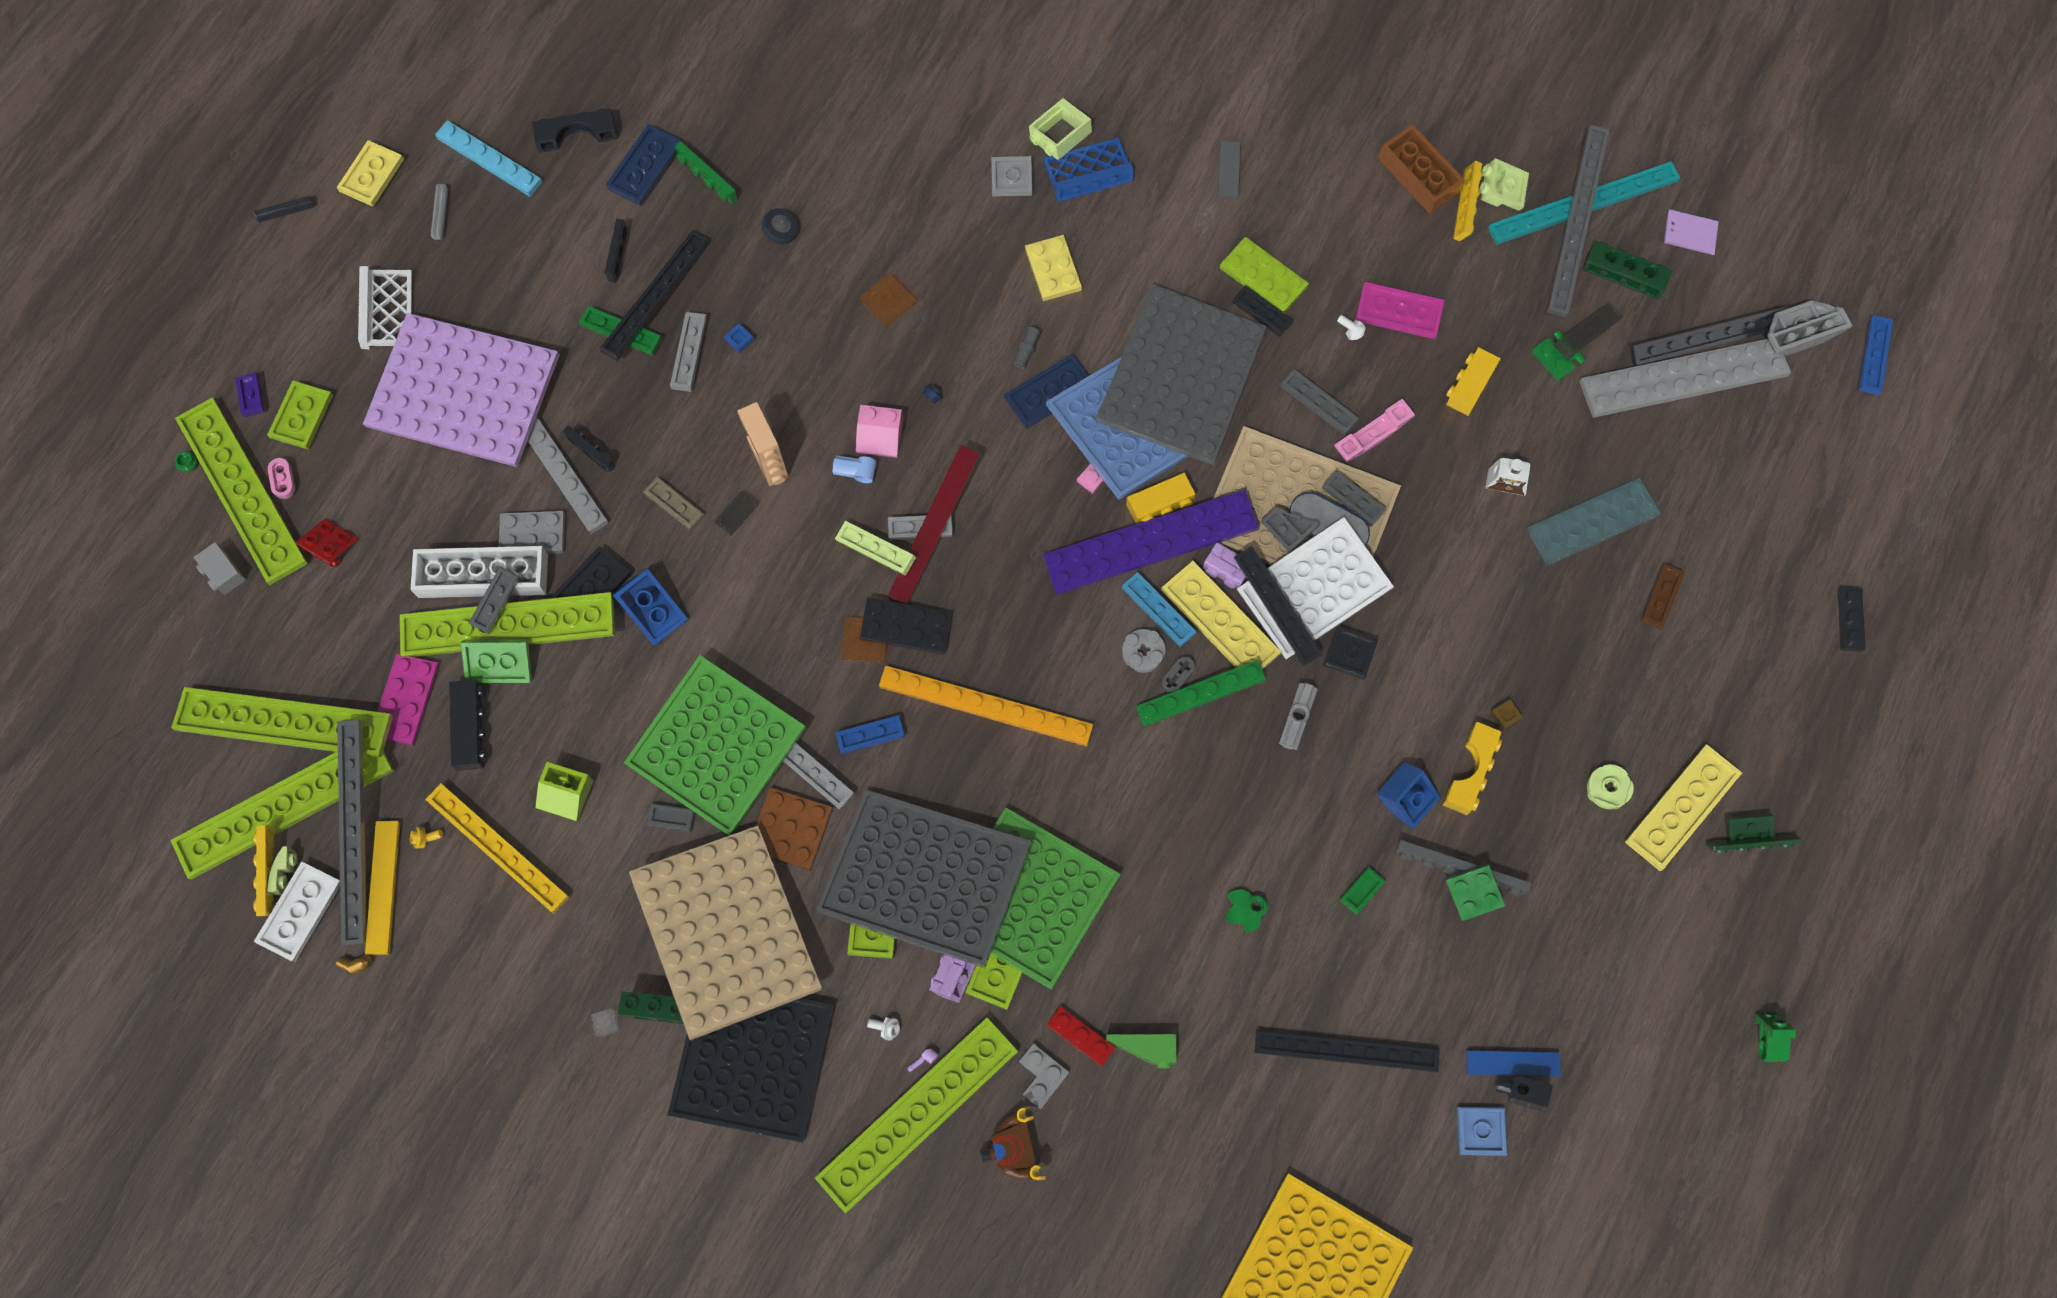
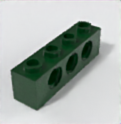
(1633, 278)
(649, 1008)

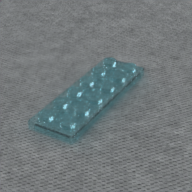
(1593, 521)

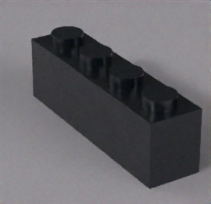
(466, 725)

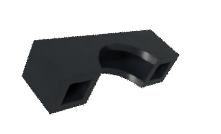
(551, 132)

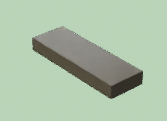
(674, 503)

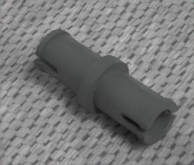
(1026, 348)

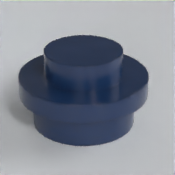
(931, 393)

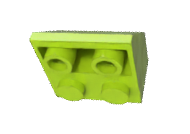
(562, 791)

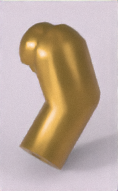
(355, 966)

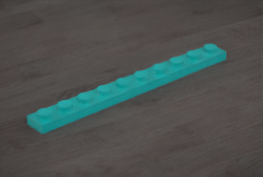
(1605, 196)

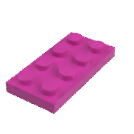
(1399, 310)
(407, 696)

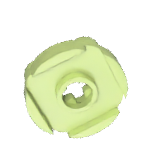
(1621, 783)

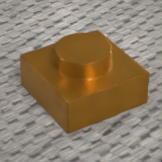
(1506, 714)

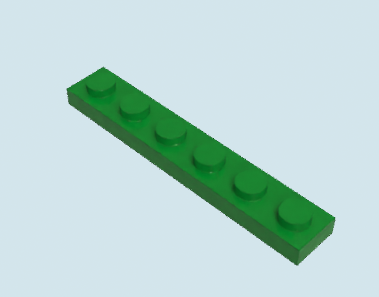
(1200, 693)

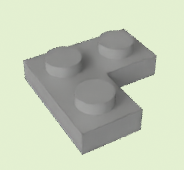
(1048, 1076)

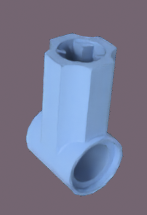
(859, 469)

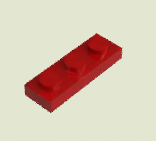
(1080, 1036)

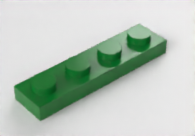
(709, 176)
(605, 324)

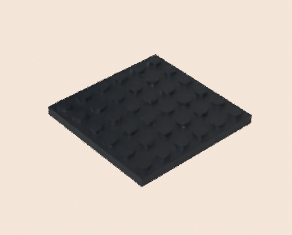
(756, 1072)

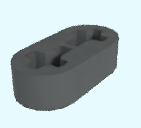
(1174, 672)

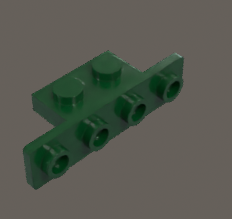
(1751, 832)

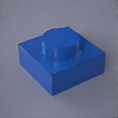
(738, 338)

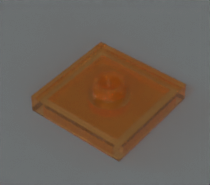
(887, 300)
(860, 650)

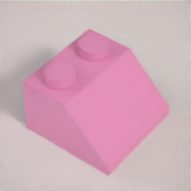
(879, 431)

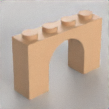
(763, 444)

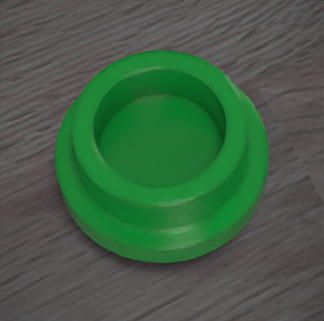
(185, 461)

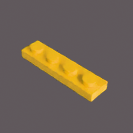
(1467, 201)
(263, 862)

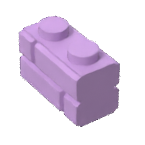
(1222, 564)
(951, 978)

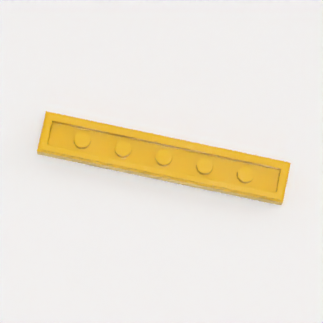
(382, 888)

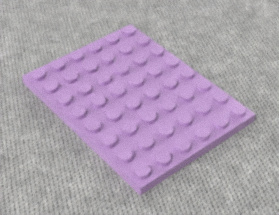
(461, 389)

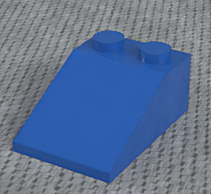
(650, 606)

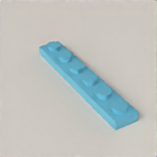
(488, 158)

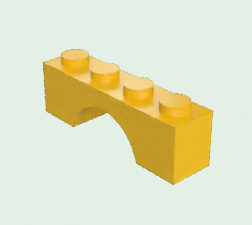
(1481, 744)

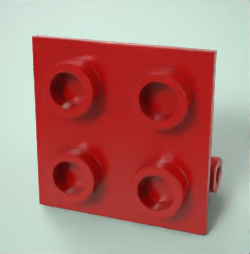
(327, 542)

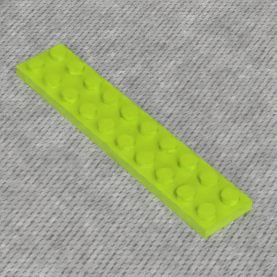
(241, 491)
(532, 620)
(276, 720)
(276, 806)
(916, 1115)

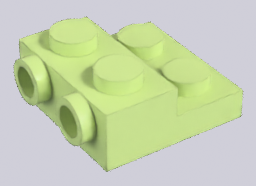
(1503, 185)

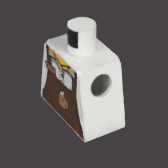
(1509, 476)

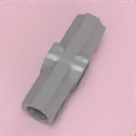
(1301, 704)

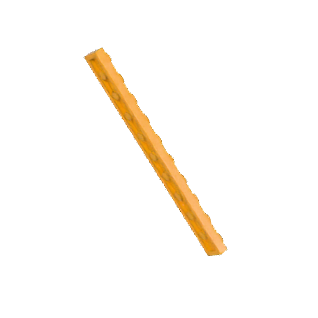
(986, 706)

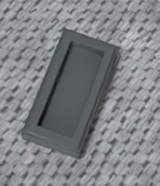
(670, 817)

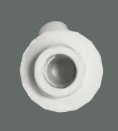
(1355, 329)
(889, 1028)

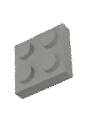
(1011, 176)

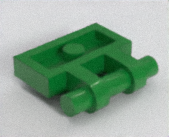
(1553, 360)

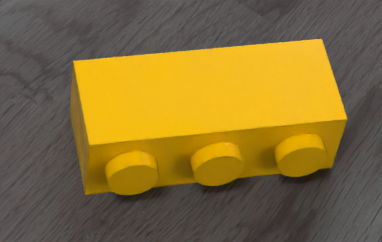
(1472, 381)
(1161, 499)

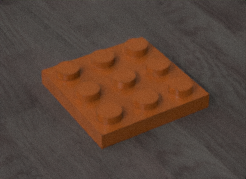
(793, 827)

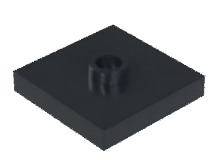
(1350, 652)

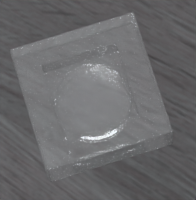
(605, 1022)

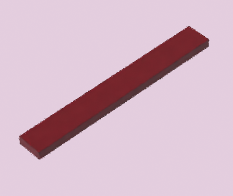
(935, 523)

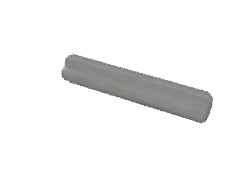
(439, 212)

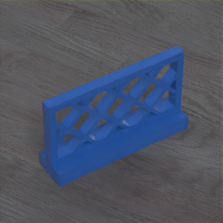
(1092, 180)

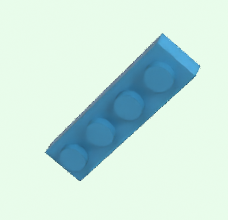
(1158, 609)

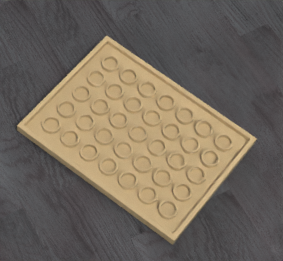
(1278, 473)
(724, 932)

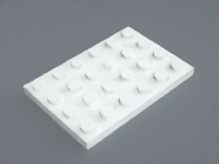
(1323, 583)

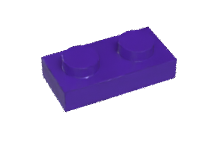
(249, 394)

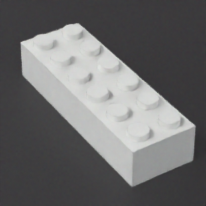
(471, 570)

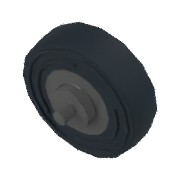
(779, 226)

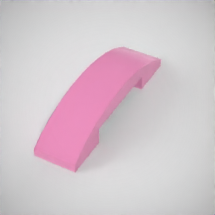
(1375, 432)

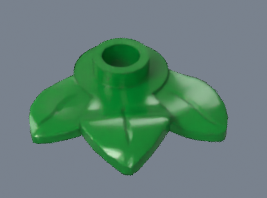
(1242, 909)

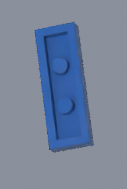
(870, 735)

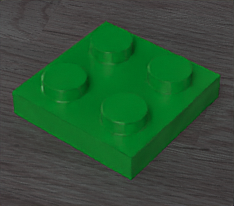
(1475, 892)

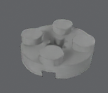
(1136, 660)

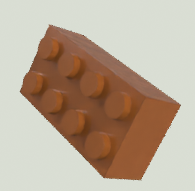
(1421, 169)

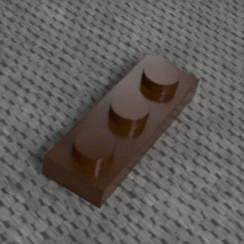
(1662, 596)

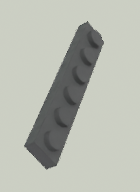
(1453, 865)

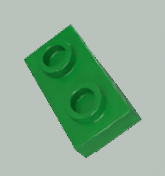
(1774, 1037)

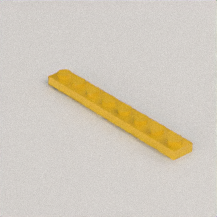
(497, 848)

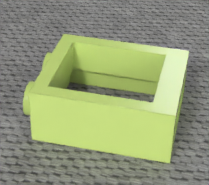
(1059, 111)

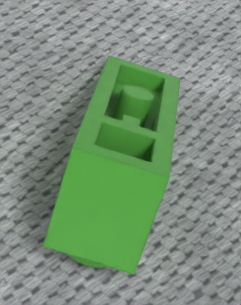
(1152, 1048)

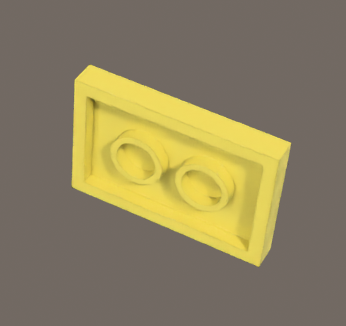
(370, 173)
(1053, 268)

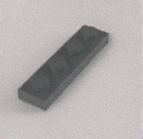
(1319, 402)

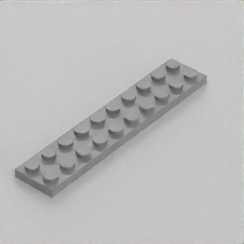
(1683, 377)

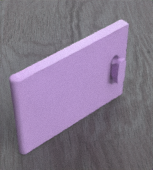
(1691, 232)

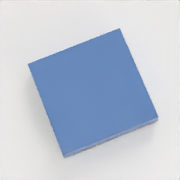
(1481, 1131)

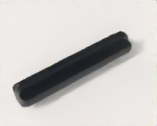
(284, 209)

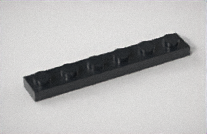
(1277, 606)

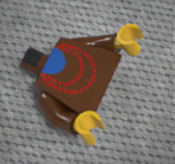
(1013, 1148)

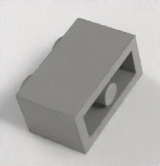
(219, 569)

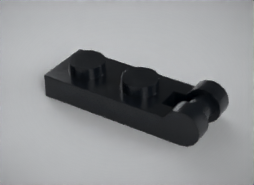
(590, 449)

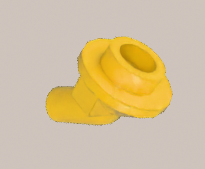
(419, 837)

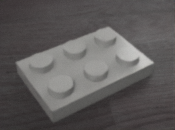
(533, 529)

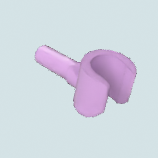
(928, 1055)

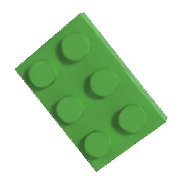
(497, 661)

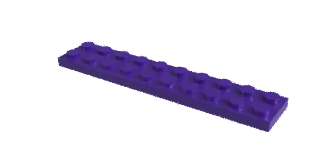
(1151, 542)

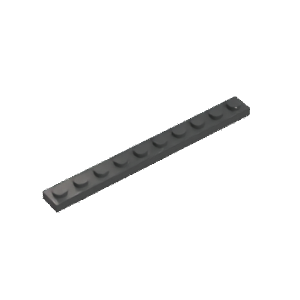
(1578, 221)
(351, 832)

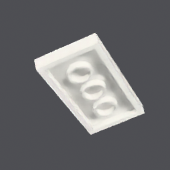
(298, 912)

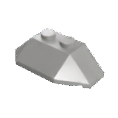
(1806, 326)

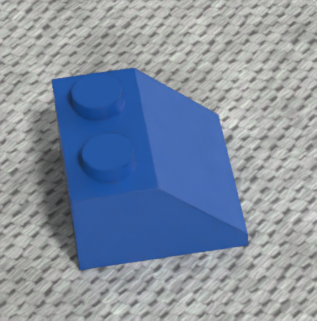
(1409, 795)

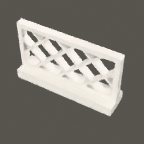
(367, 304)

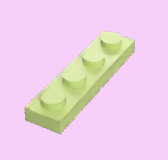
(875, 548)

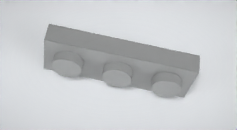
(909, 527)

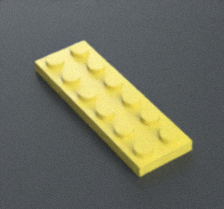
(1219, 618)
(1683, 807)

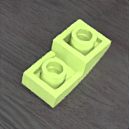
(282, 864)

